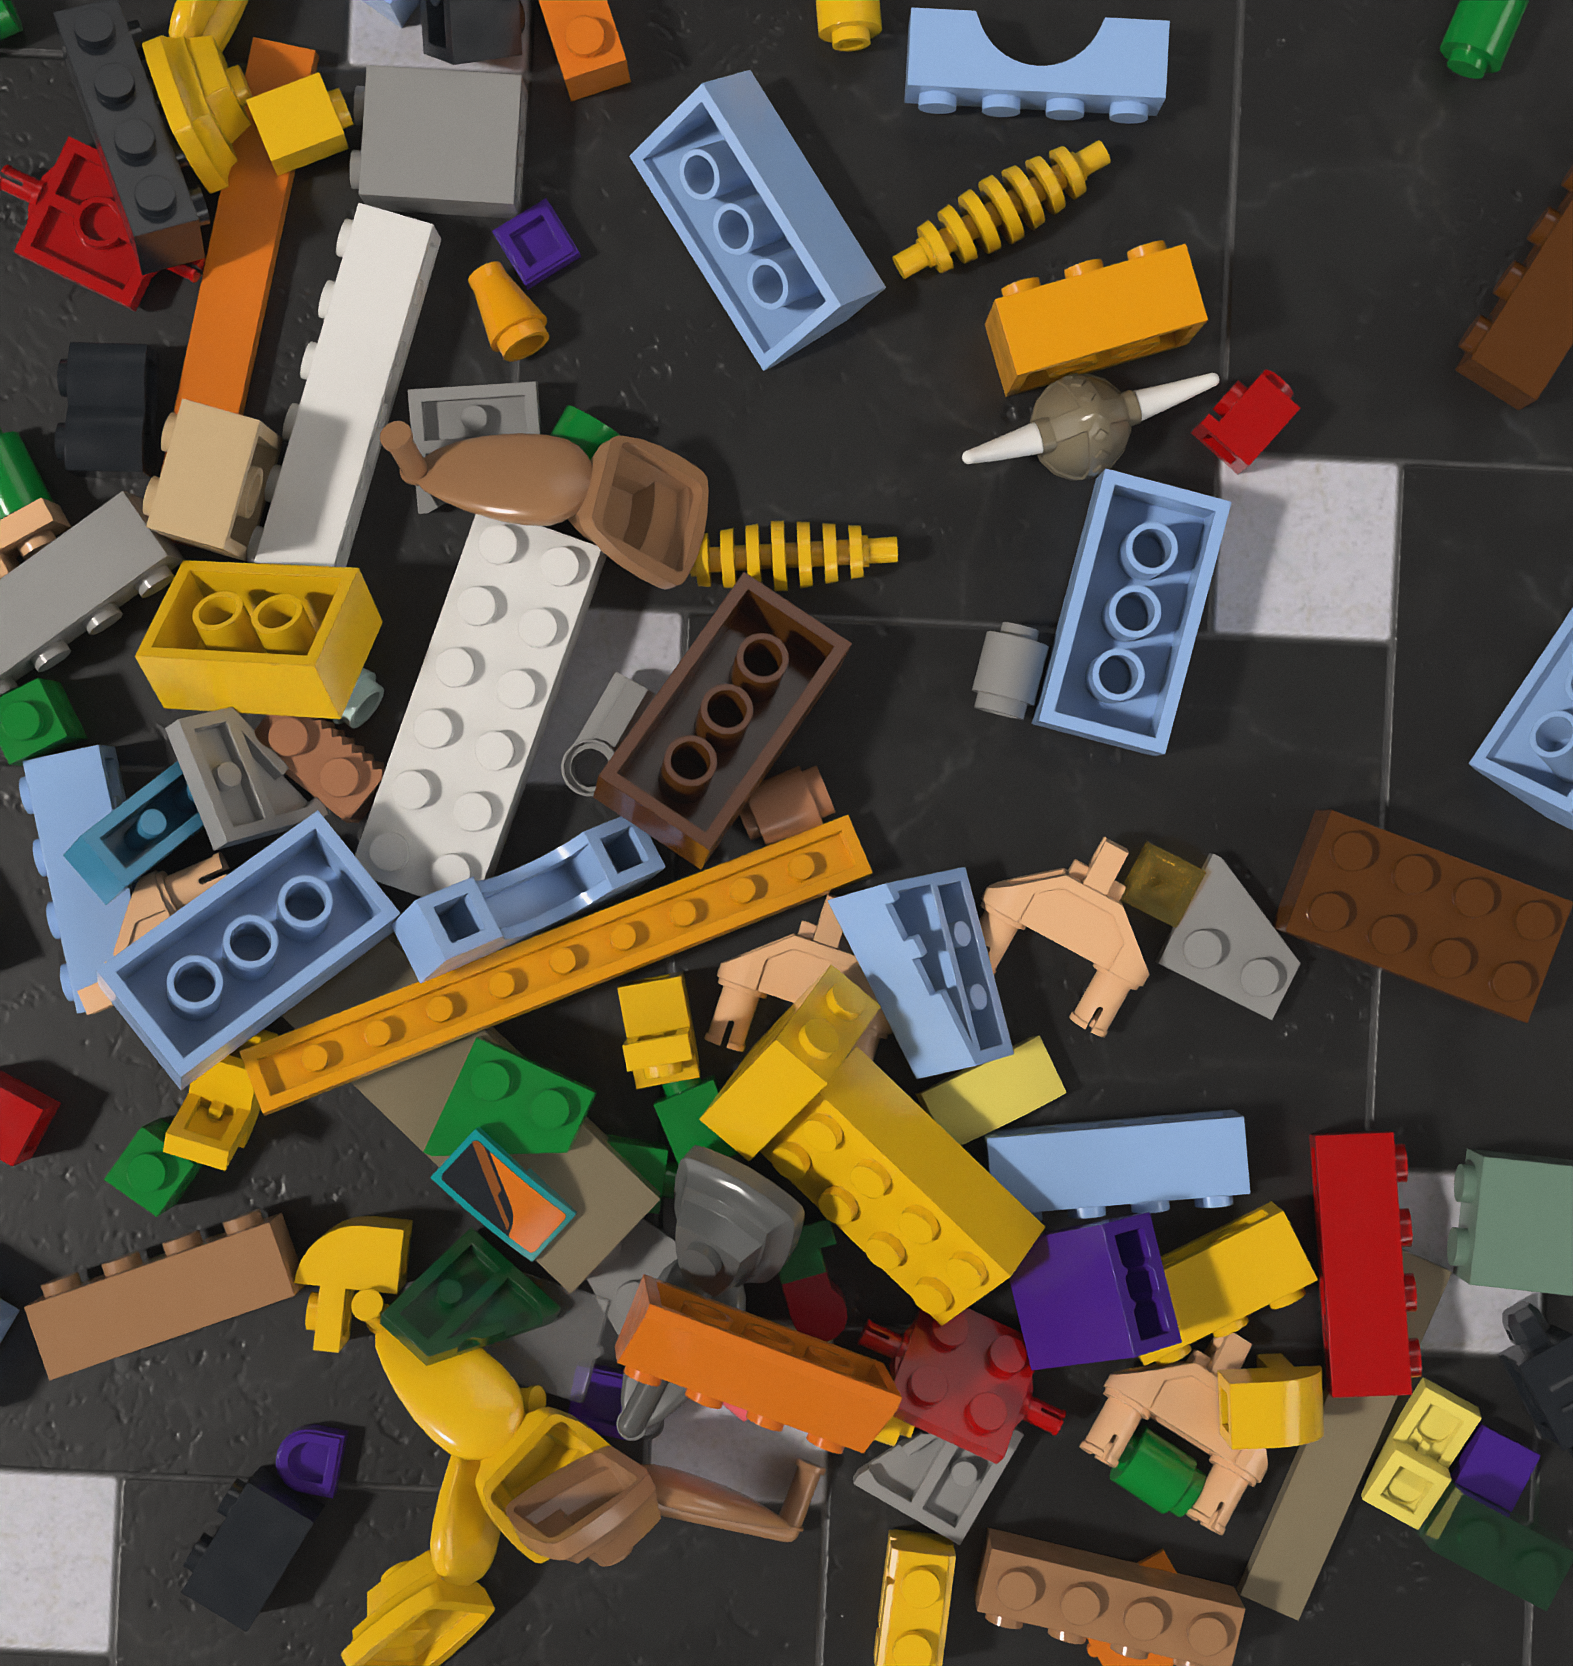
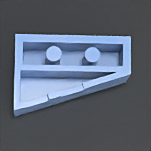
(928, 969)

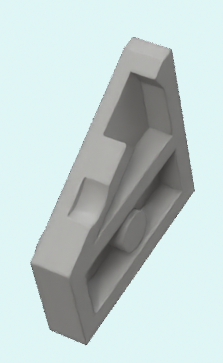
(469, 412)
(236, 779)
(1230, 944)

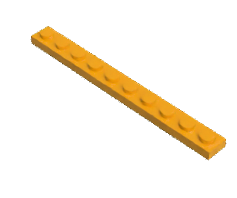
(554, 965)

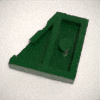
(467, 1303)

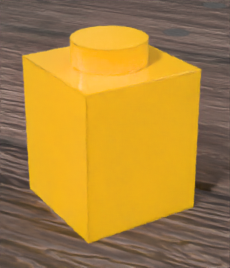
(301, 122)

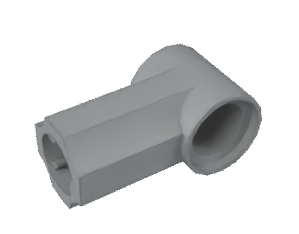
(607, 726)

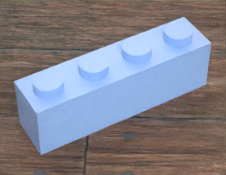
(67, 798)
(1122, 1163)

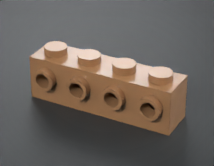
(164, 1295)
(1107, 1601)

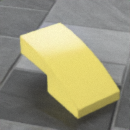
(993, 1092)
(1418, 1452)

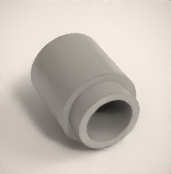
(1009, 670)

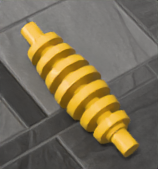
(1002, 209)
(804, 554)

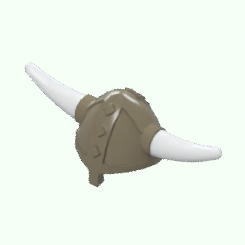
(1085, 423)

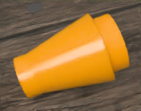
(508, 314)

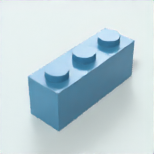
(136, 835)

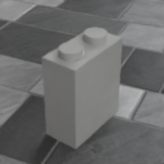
(440, 141)

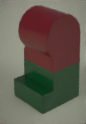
(812, 1298)

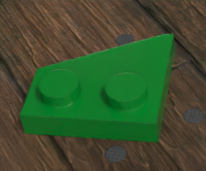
(513, 1101)

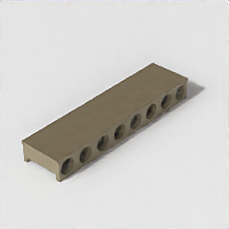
(412, 1094)

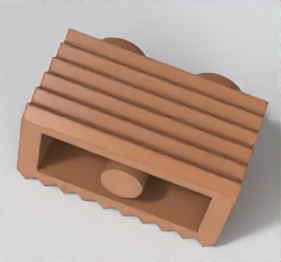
(324, 763)

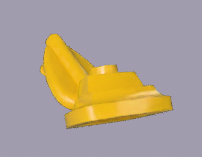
(198, 88)
(479, 1414)
(433, 1602)

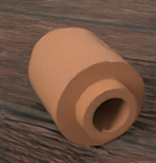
(787, 805)

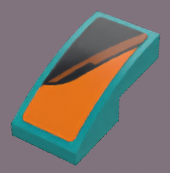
(503, 1194)

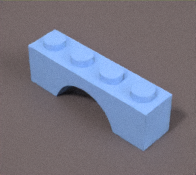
(959, 66)
(493, 913)

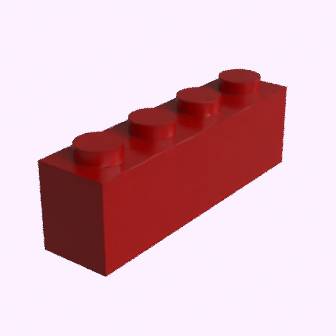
(1362, 1264)

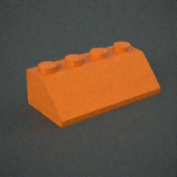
(756, 1367)

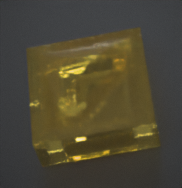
(1162, 884)

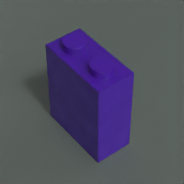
(1094, 1294)

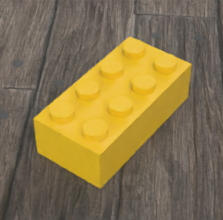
(903, 1190)

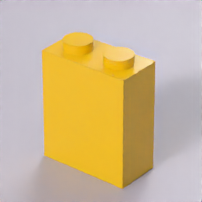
(790, 1063)

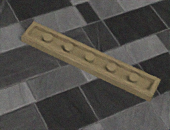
(1327, 1476)

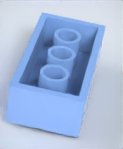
(1131, 612)
(247, 949)

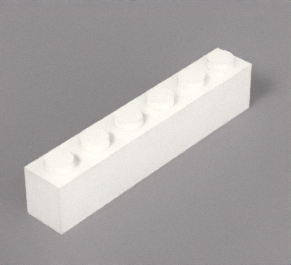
(347, 390)

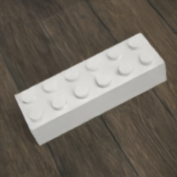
(479, 706)

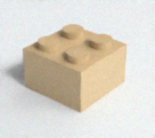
(211, 479)

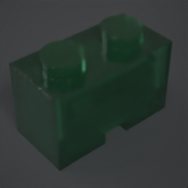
(1497, 1545)

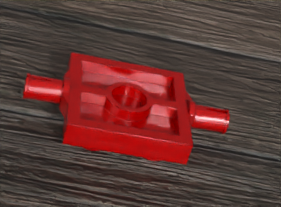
(79, 229)
(963, 1380)

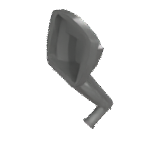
(727, 1234)

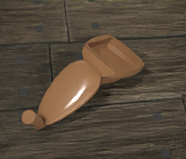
(628, 499)
(611, 1502)

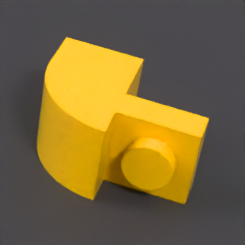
(658, 1030)
(217, 1112)
(348, 1258)
(1270, 1404)

